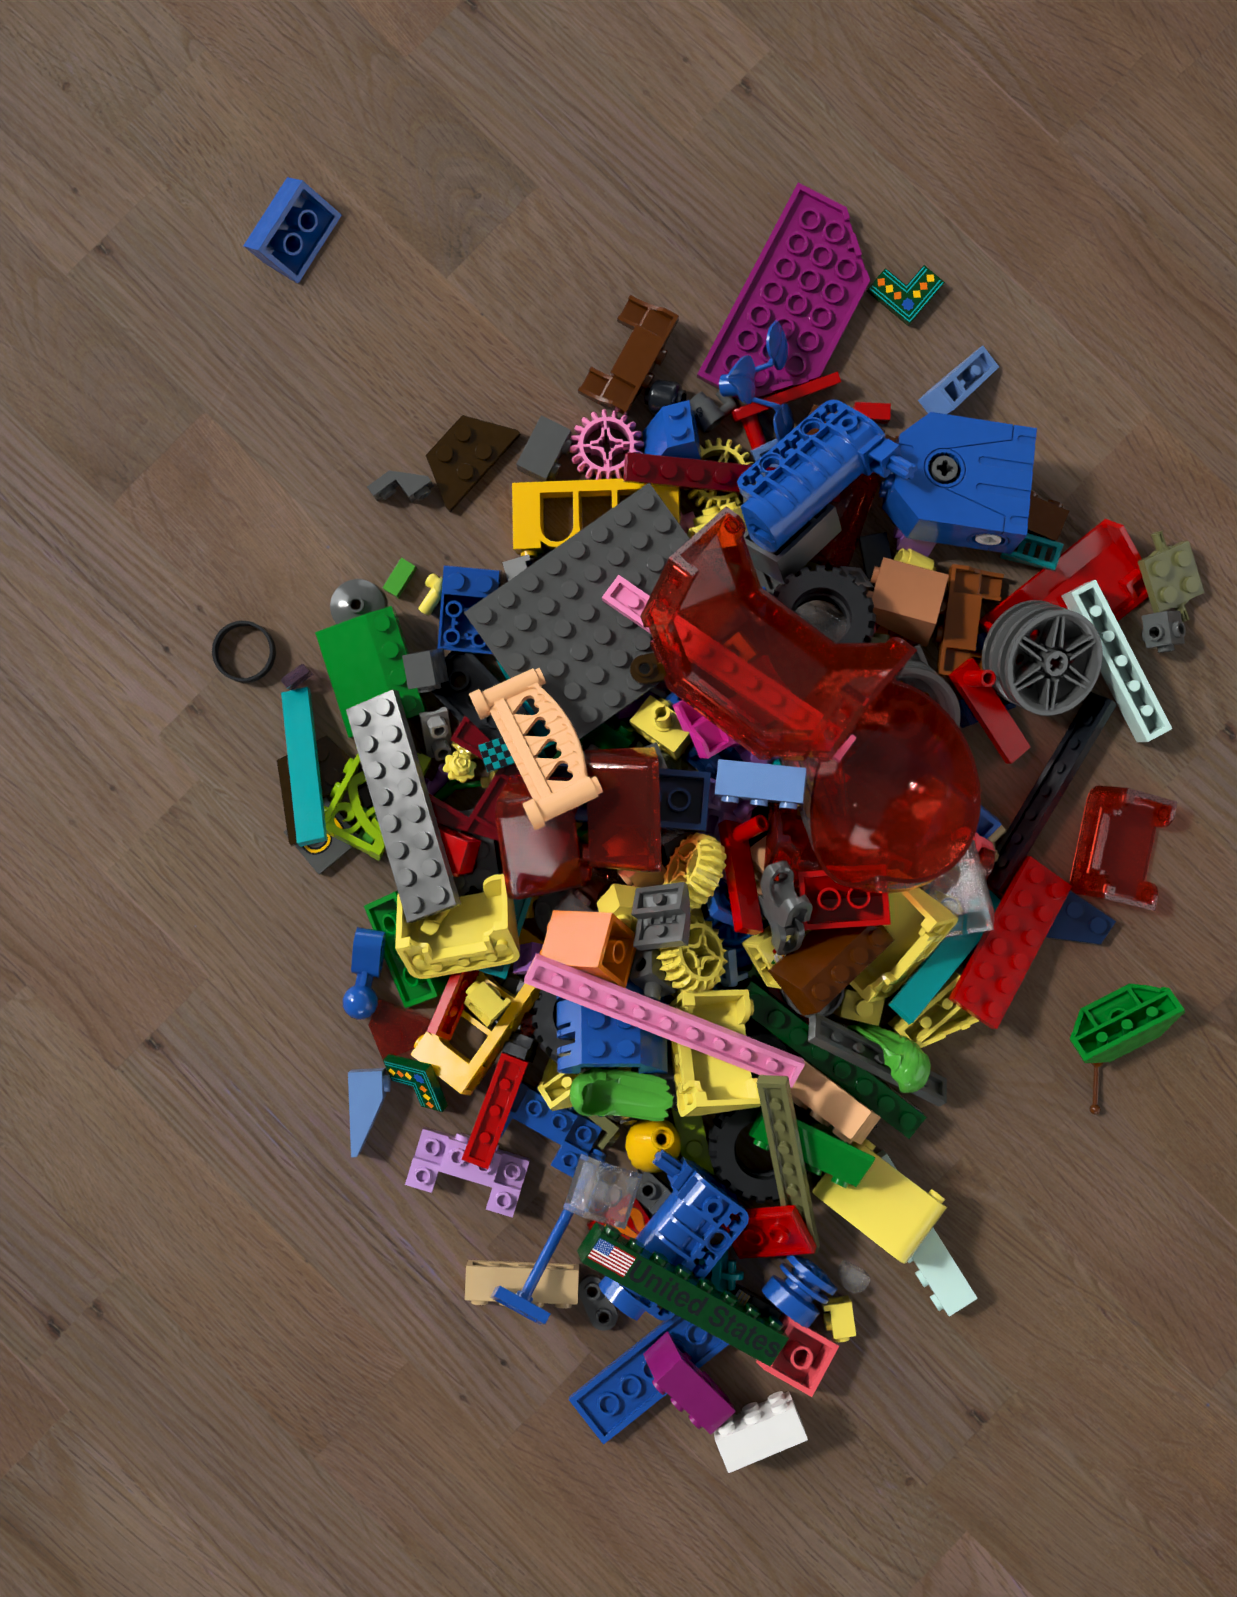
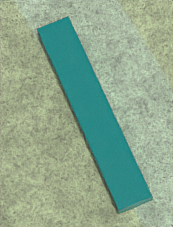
(304, 767)
(935, 971)

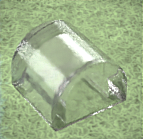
(852, 1277)

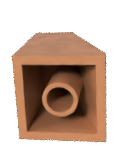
(907, 599)

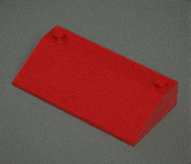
(1100, 555)

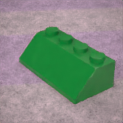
(412, 990)
(822, 1153)

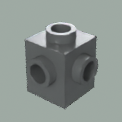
(1163, 630)

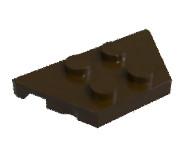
(467, 455)

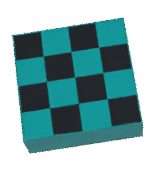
(495, 754)

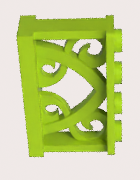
(354, 809)

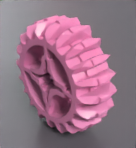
(594, 448)

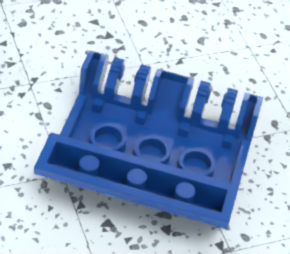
(606, 1041)

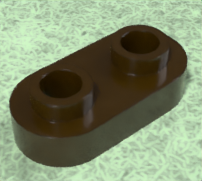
(656, 671)

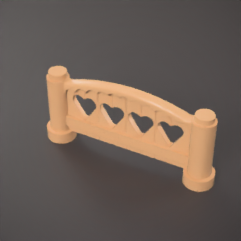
(549, 796)

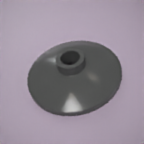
(353, 590)

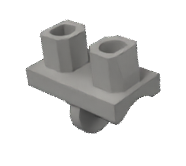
(436, 733)

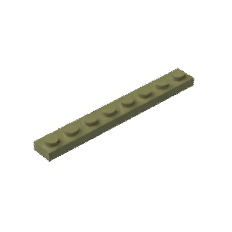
(786, 1147)

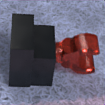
(521, 1044)

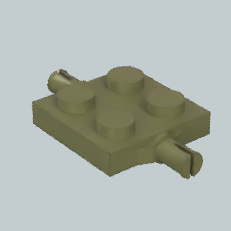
(1170, 576)

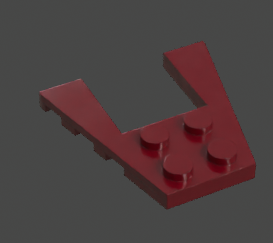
(483, 818)

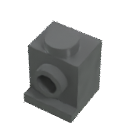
(658, 1196)

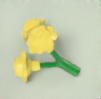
(460, 768)

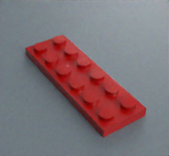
(1009, 949)

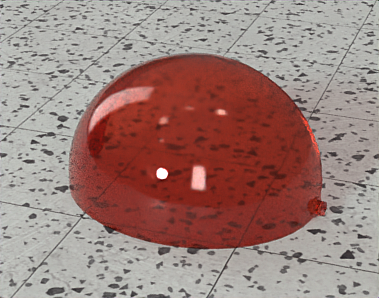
(898, 799)

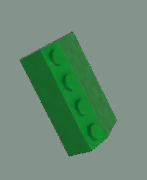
(367, 661)

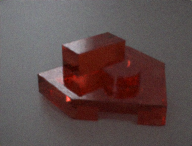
(396, 1028)

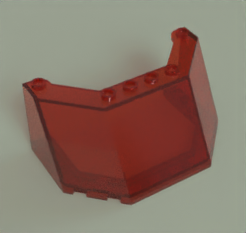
(753, 659)

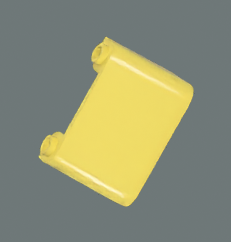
(917, 929)
(469, 938)
(704, 1082)
(885, 1206)

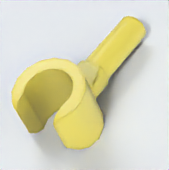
(430, 927)

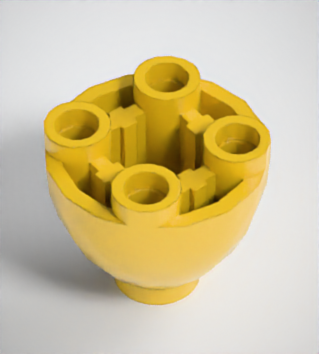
(642, 1143)

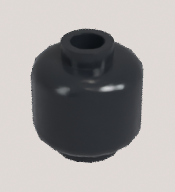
(663, 394)

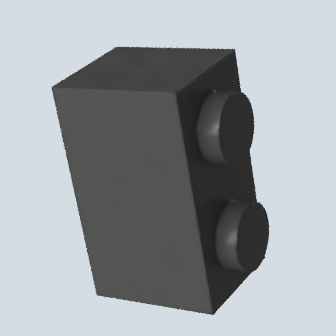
(544, 450)
(425, 670)

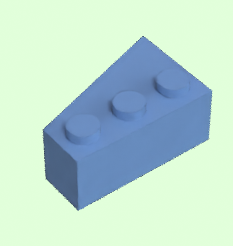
(760, 783)

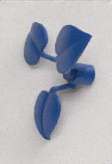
(741, 379)

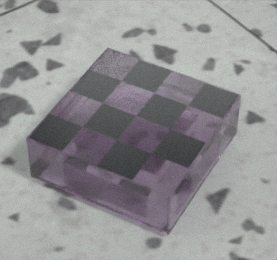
(296, 677)

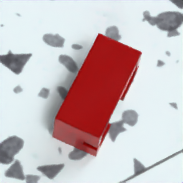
(876, 411)

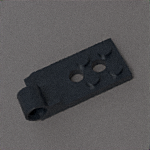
(458, 699)

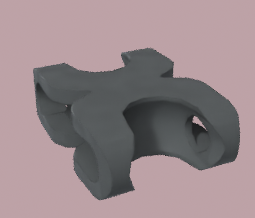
(783, 907)

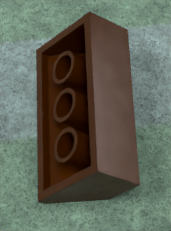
(827, 964)

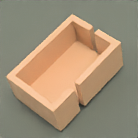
(833, 1105)

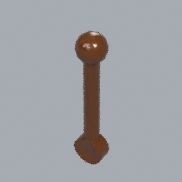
(1095, 1108)

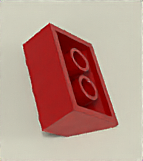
(841, 906)

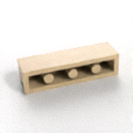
(556, 1286)

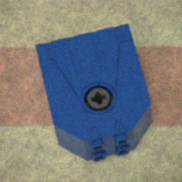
(967, 483)

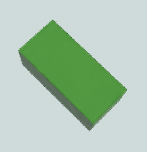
(399, 578)

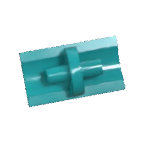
(724, 1273)

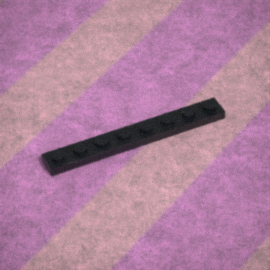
(1049, 789)

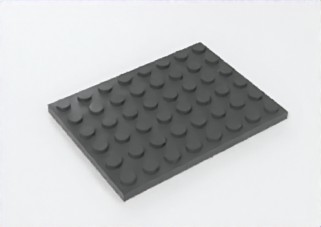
(557, 617)

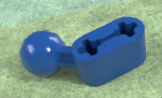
(367, 962)

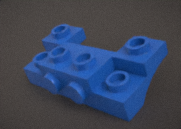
(563, 1126)

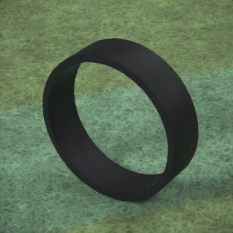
(215, 651)

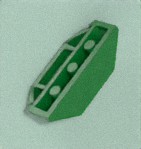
(1124, 1022)

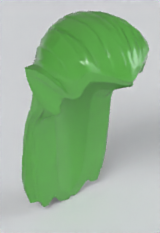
(904, 1057)
(620, 1094)

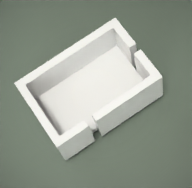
(760, 1431)

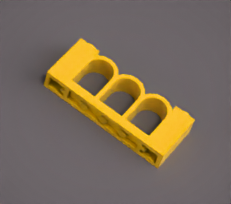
(529, 507)
(455, 1067)

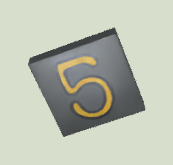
(326, 853)

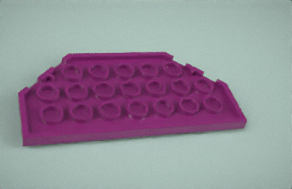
(805, 280)

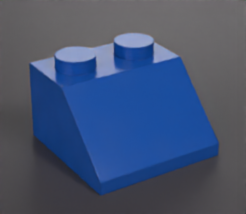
(673, 432)

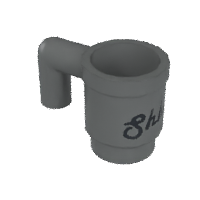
(707, 413)

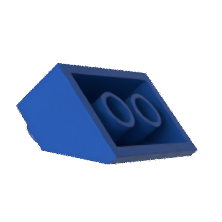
(292, 229)

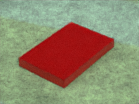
(773, 1233)

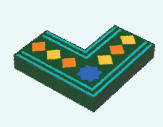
(903, 299)
(421, 1077)

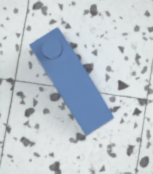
(959, 383)
(366, 1097)

